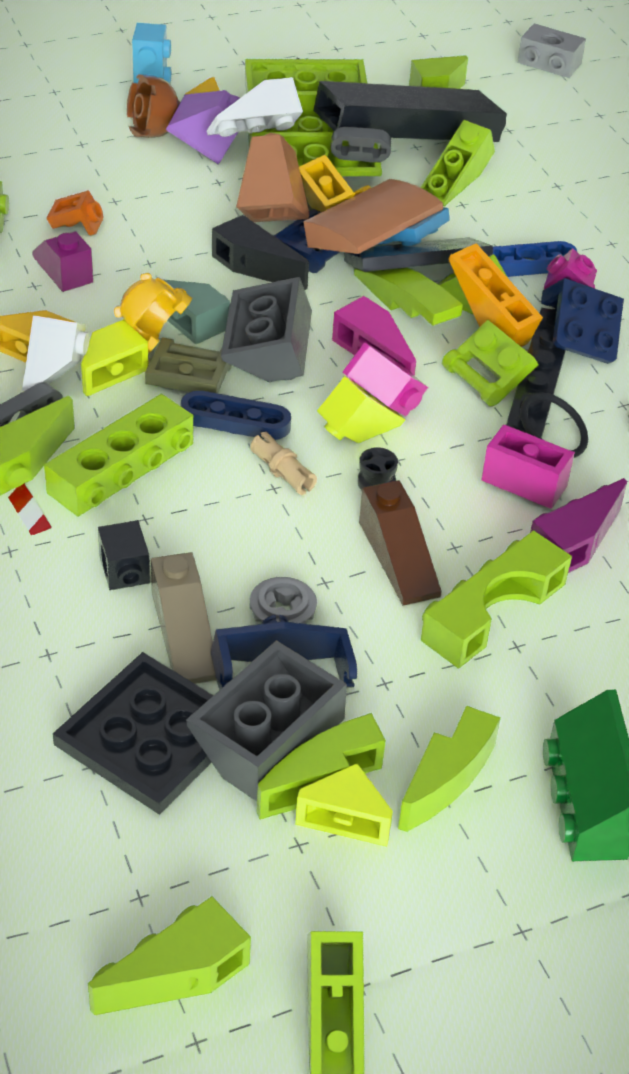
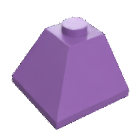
(194, 118)

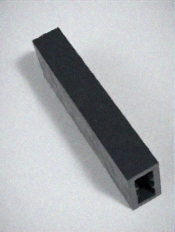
(406, 110)

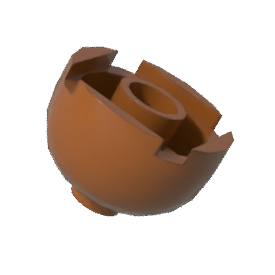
(151, 106)

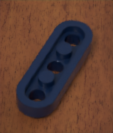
(237, 414)

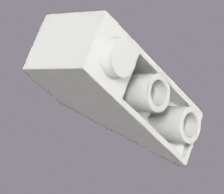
(266, 106)

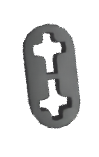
(361, 144)

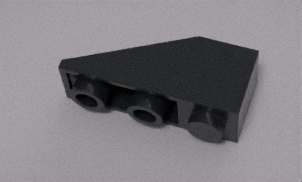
(256, 253)

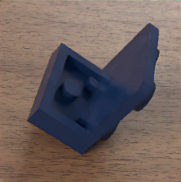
(585, 319)

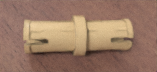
(283, 463)

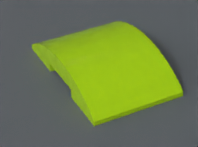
(310, 134)

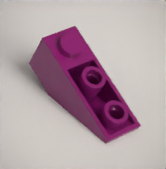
(582, 522)

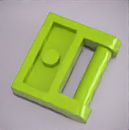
(497, 354)

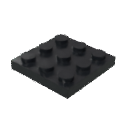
(139, 733)

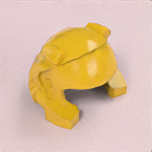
(149, 305)

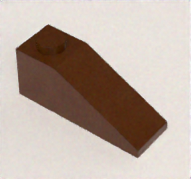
(398, 541)

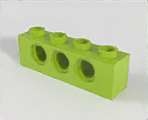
(119, 454)

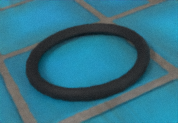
(565, 406)

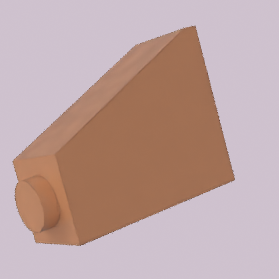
(272, 182)

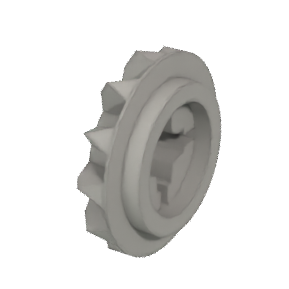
(286, 591)

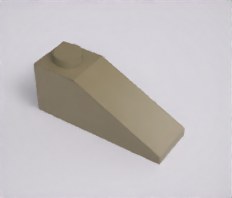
(183, 616)

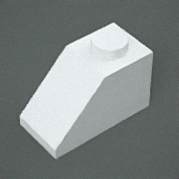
(53, 349)

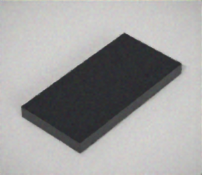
(411, 256)

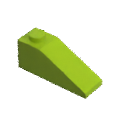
(32, 442)
(335, 1002)

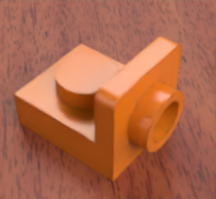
(76, 208)

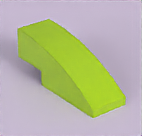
(323, 755)
(449, 767)

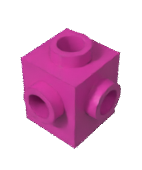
(572, 267)

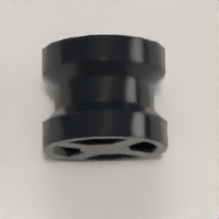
(377, 467)

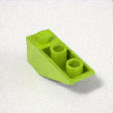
(460, 162)
(178, 963)

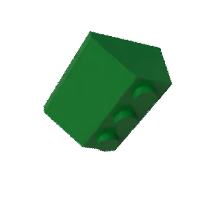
(591, 778)

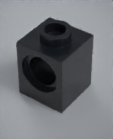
(124, 555)

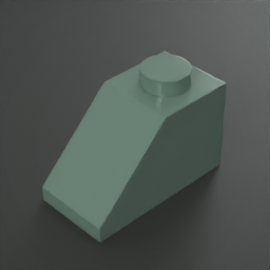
(205, 314)

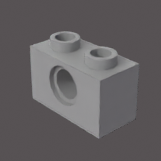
(551, 50)

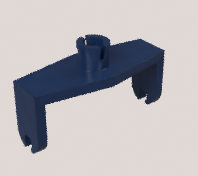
(307, 640)

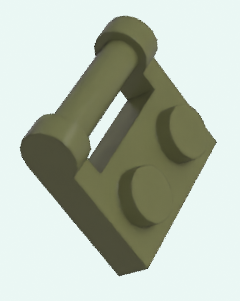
(186, 368)

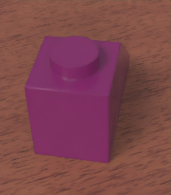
(66, 260)

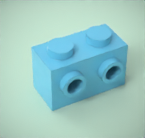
(151, 51)

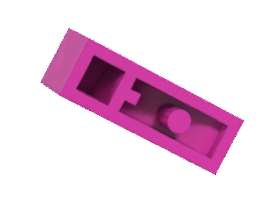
(370, 323)

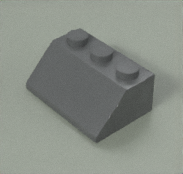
(268, 330)
(266, 715)

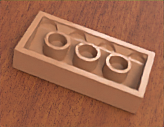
(370, 217)

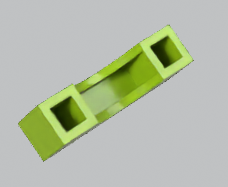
(526, 571)

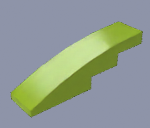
(411, 293)

